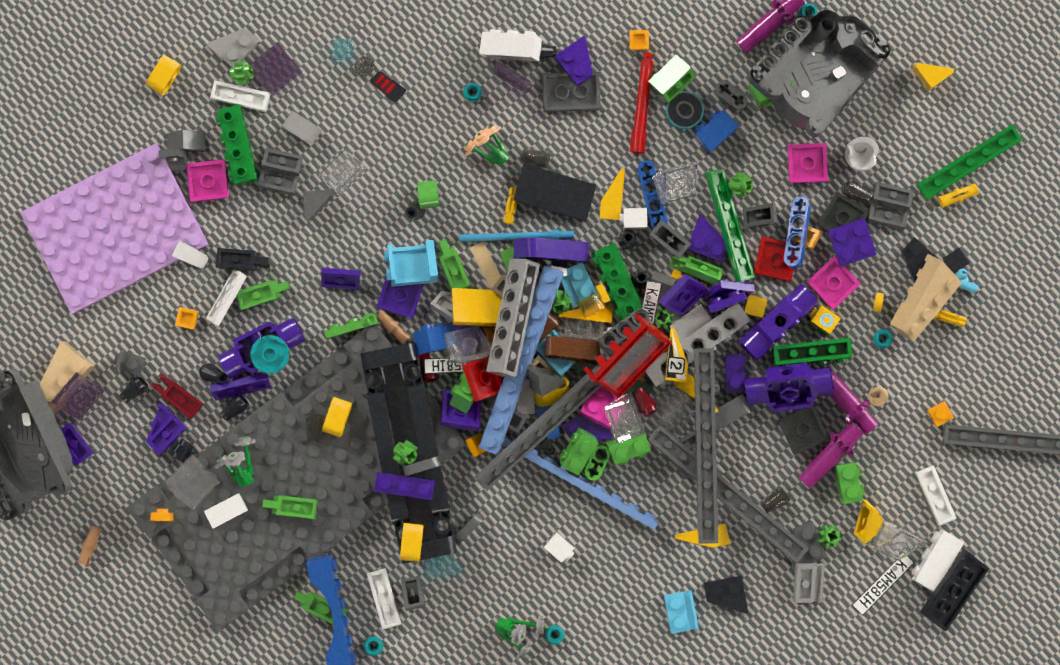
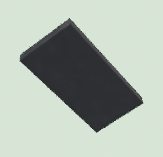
(554, 192)
(954, 590)

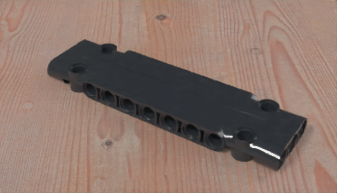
(400, 414)

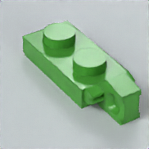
(452, 266)
(697, 268)
(261, 294)
(352, 325)
(292, 506)
(316, 605)

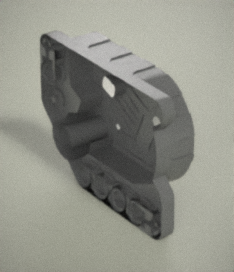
(825, 66)
(30, 447)

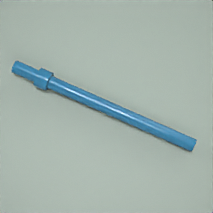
(554, 234)

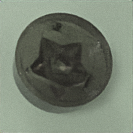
(364, 66)

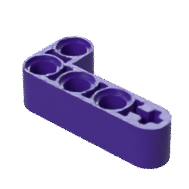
(551, 249)

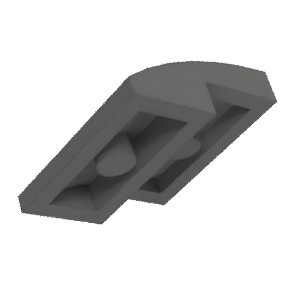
(280, 172)
(890, 206)

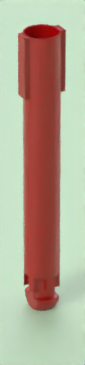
(638, 135)

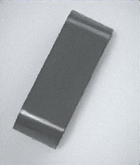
(616, 332)
(732, 411)

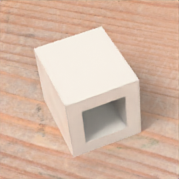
(633, 218)
(559, 548)

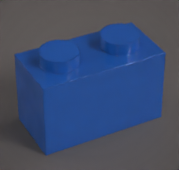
(716, 130)
(431, 339)

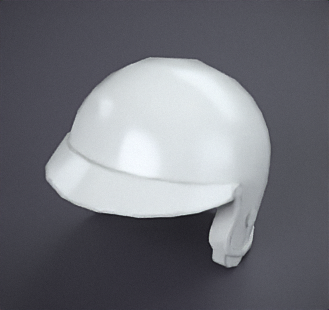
(861, 153)

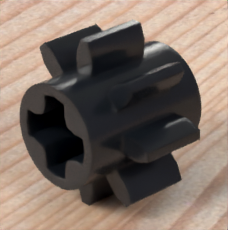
(182, 450)

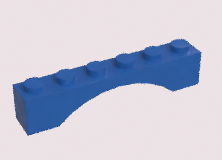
(323, 576)

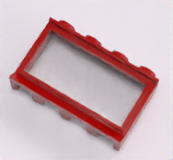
(631, 358)

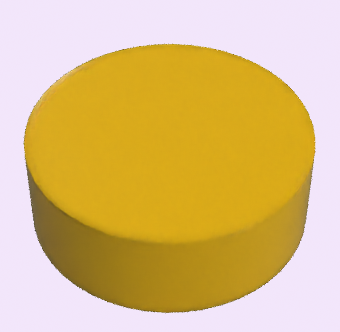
(878, 302)

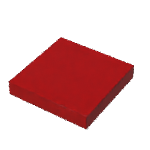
(771, 260)
(481, 383)

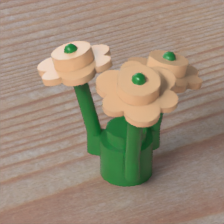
(498, 154)

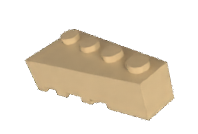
(925, 299)
(61, 369)

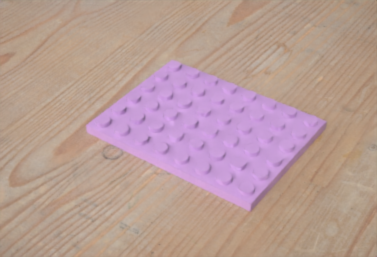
(113, 228)

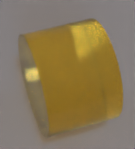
(591, 305)

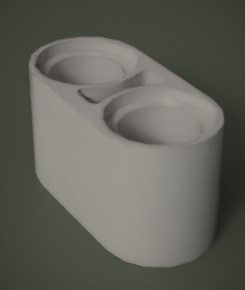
(301, 128)

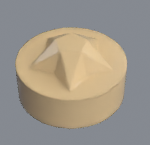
(878, 396)

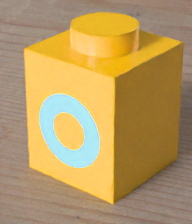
(823, 319)

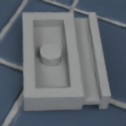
(808, 582)

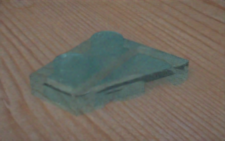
(442, 566)

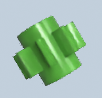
(241, 73)
(741, 184)
(561, 302)
(668, 319)
(405, 453)
(823, 535)

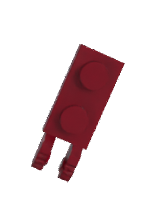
(179, 397)

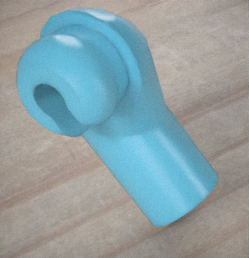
(966, 285)

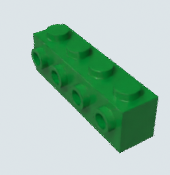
(237, 145)
(617, 280)
(809, 352)

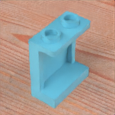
(411, 264)

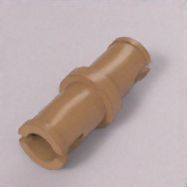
(393, 327)
(89, 545)

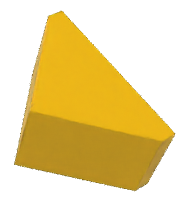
(931, 75)
(868, 522)

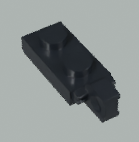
(240, 259)

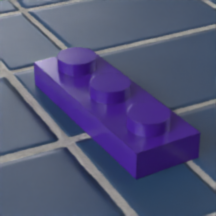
(241, 386)
(404, 486)

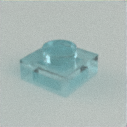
(343, 49)

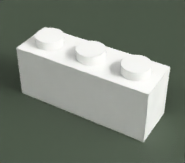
(510, 45)
(937, 560)

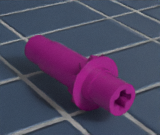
(771, 21)
(852, 406)
(832, 454)

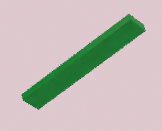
(969, 162)
(729, 225)

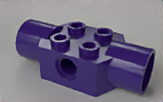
(788, 310)
(239, 359)
(789, 387)

